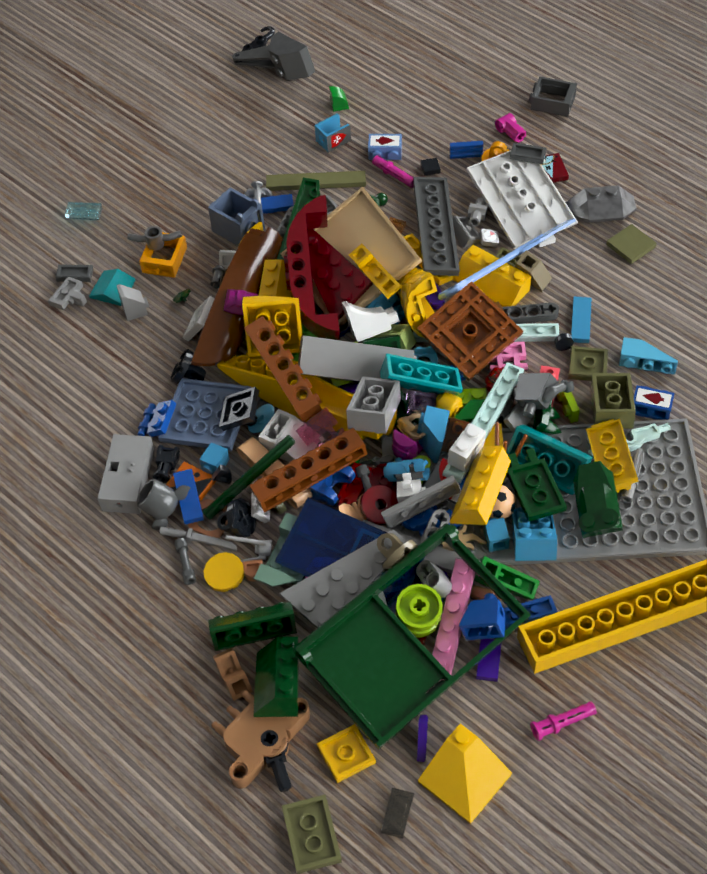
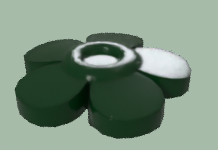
(182, 296)

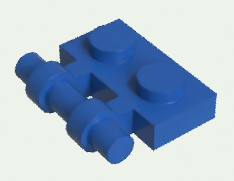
(160, 418)

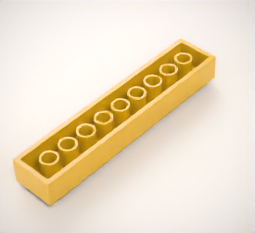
(615, 617)

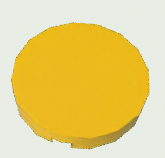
(224, 572)

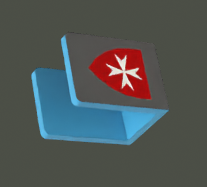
(332, 133)

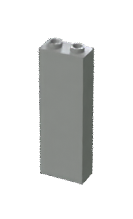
(344, 359)

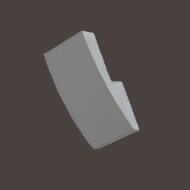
(516, 418)

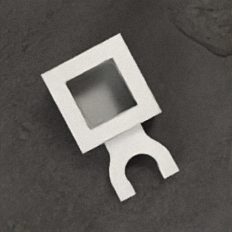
(408, 487)

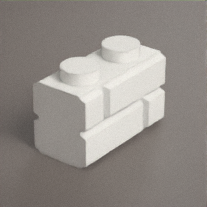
(466, 447)

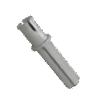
(637, 457)

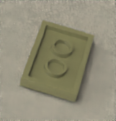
(311, 834)

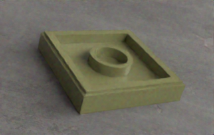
(631, 243)
(587, 361)

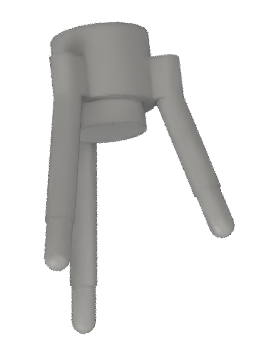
(262, 547)

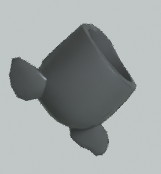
(160, 501)

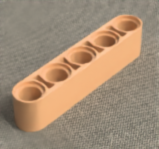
(252, 451)

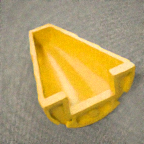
(414, 288)

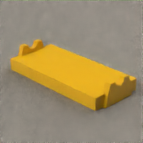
(611, 448)

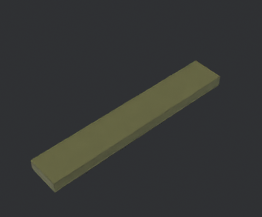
(326, 180)

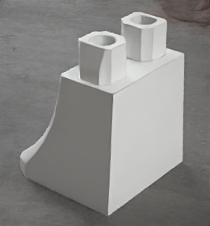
(368, 321)

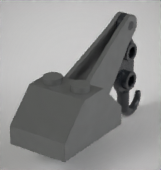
(284, 54)

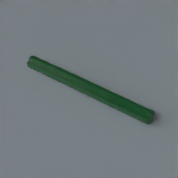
(248, 477)

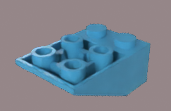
(533, 539)

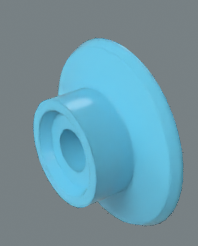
(264, 415)

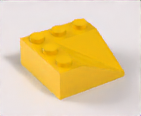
(284, 315)

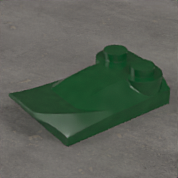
(596, 500)

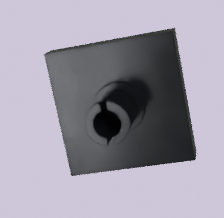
(239, 409)

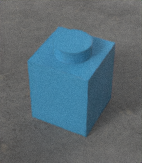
(213, 457)
(496, 534)

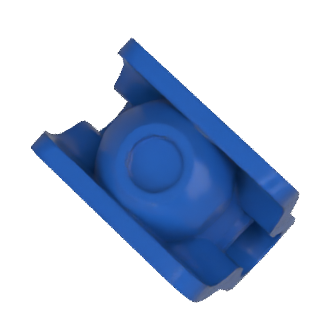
(323, 490)

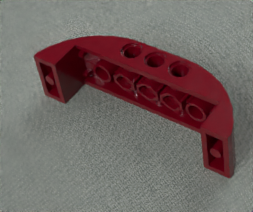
(299, 269)

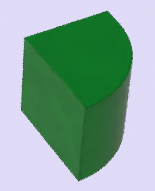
(338, 99)

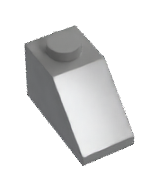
(132, 302)

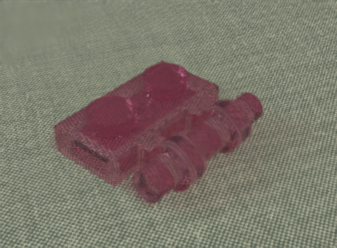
(318, 426)

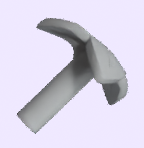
(257, 192)

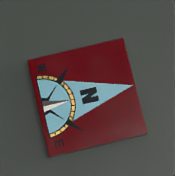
(555, 168)

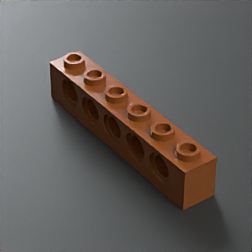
(257, 332)
(318, 466)

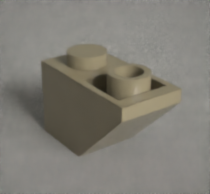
(535, 268)

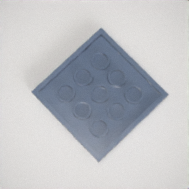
(199, 414)

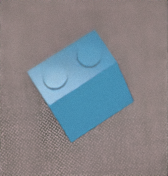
(434, 425)

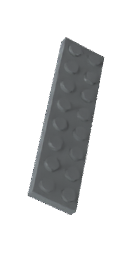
(435, 226)

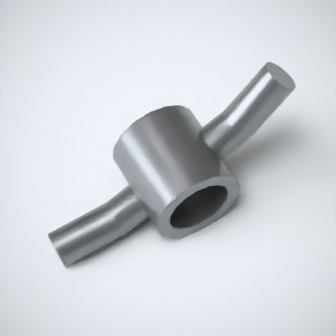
(154, 237)

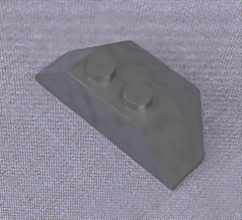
(602, 204)

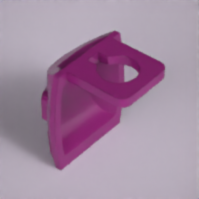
(234, 300)
(404, 446)

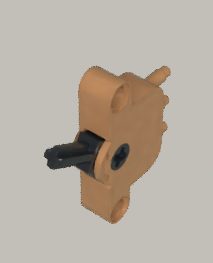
(248, 741)

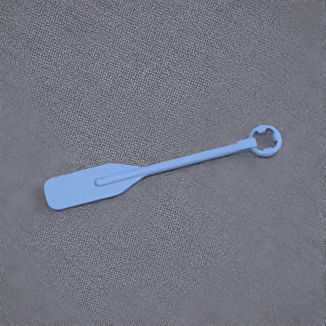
(460, 285)

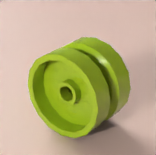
(429, 604)

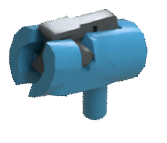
(394, 470)

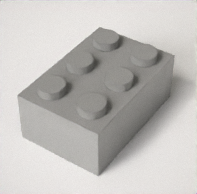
(373, 405)

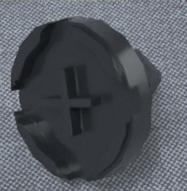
(186, 369)
(238, 518)

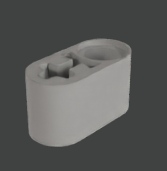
(430, 528)
(434, 577)

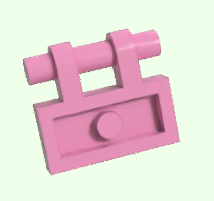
(514, 352)

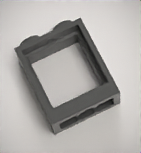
(554, 87)

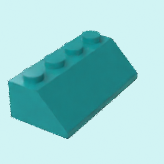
(421, 375)
(560, 457)

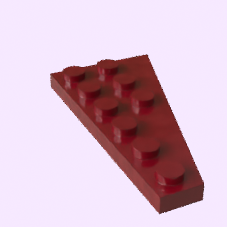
(334, 275)

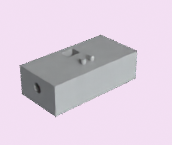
(125, 473)

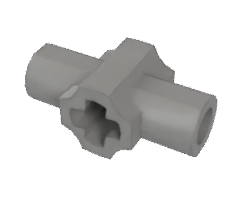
(477, 212)

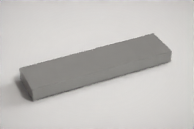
(421, 502)

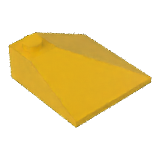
(464, 774)

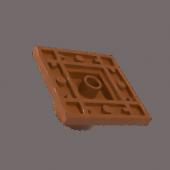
(470, 330)

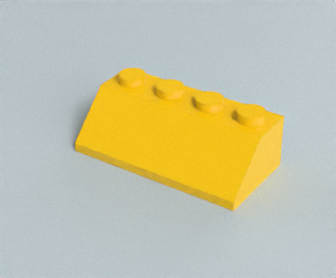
(274, 279)
(503, 284)
(481, 487)

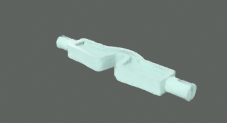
(643, 435)

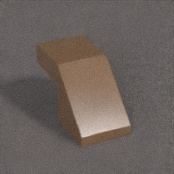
(232, 673)

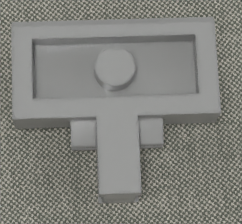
(67, 294)

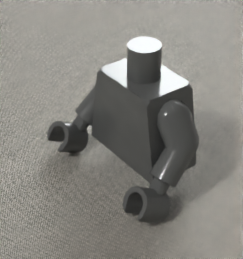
(538, 390)

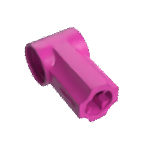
(509, 125)

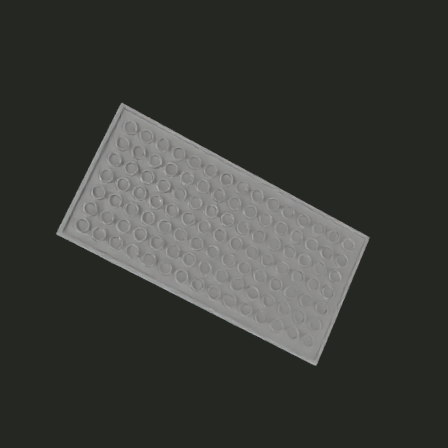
(661, 520)

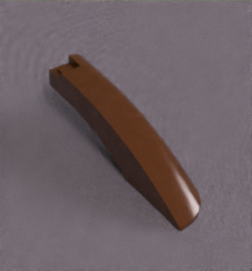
(223, 330)

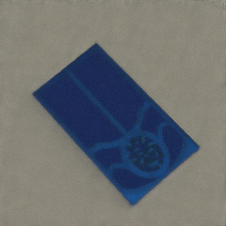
(326, 536)

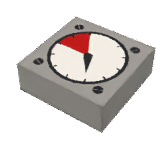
(489, 237)

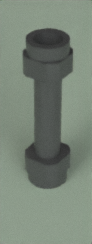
(363, 473)
(188, 573)

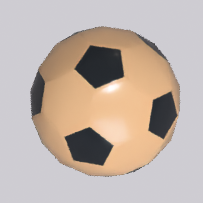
(504, 504)

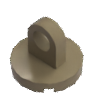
(397, 550)

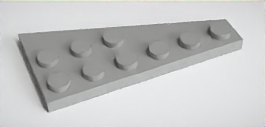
(337, 584)

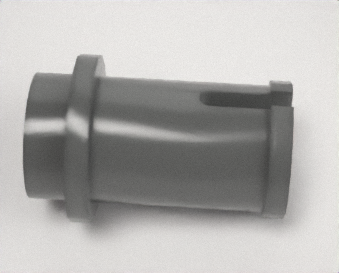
(218, 273)

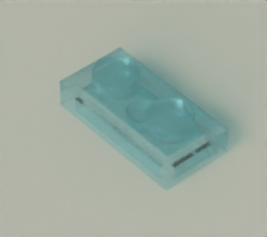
(83, 211)

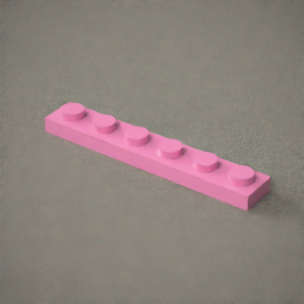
(453, 612)

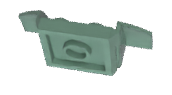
(274, 573)

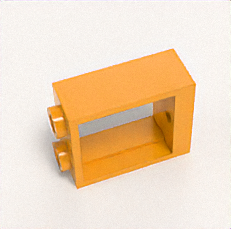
(167, 267)

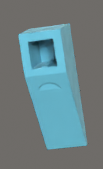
(641, 355)

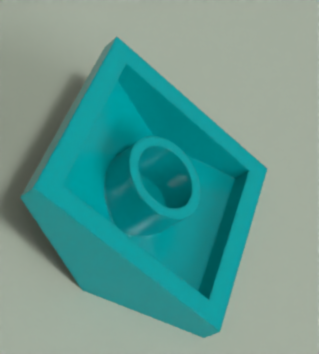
(106, 286)

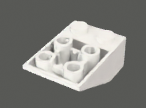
(281, 426)

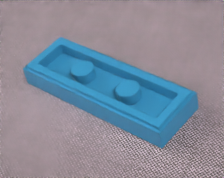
(581, 319)

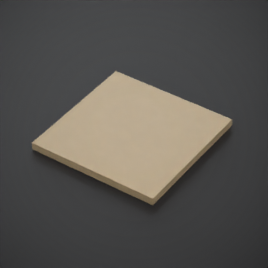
(363, 222)

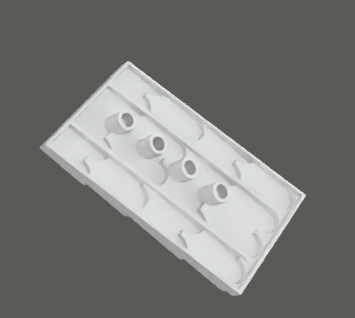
(523, 206)

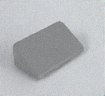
(465, 232)

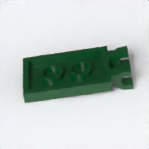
(535, 486)

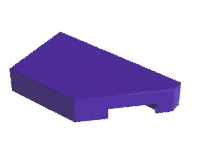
(422, 738)

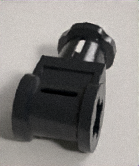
(166, 461)

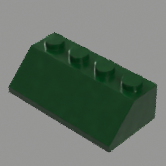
(252, 626)
(277, 679)

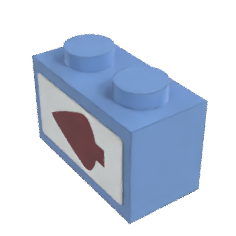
(385, 145)

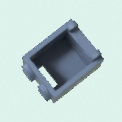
(234, 215)

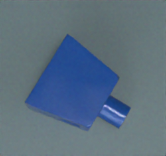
(483, 619)

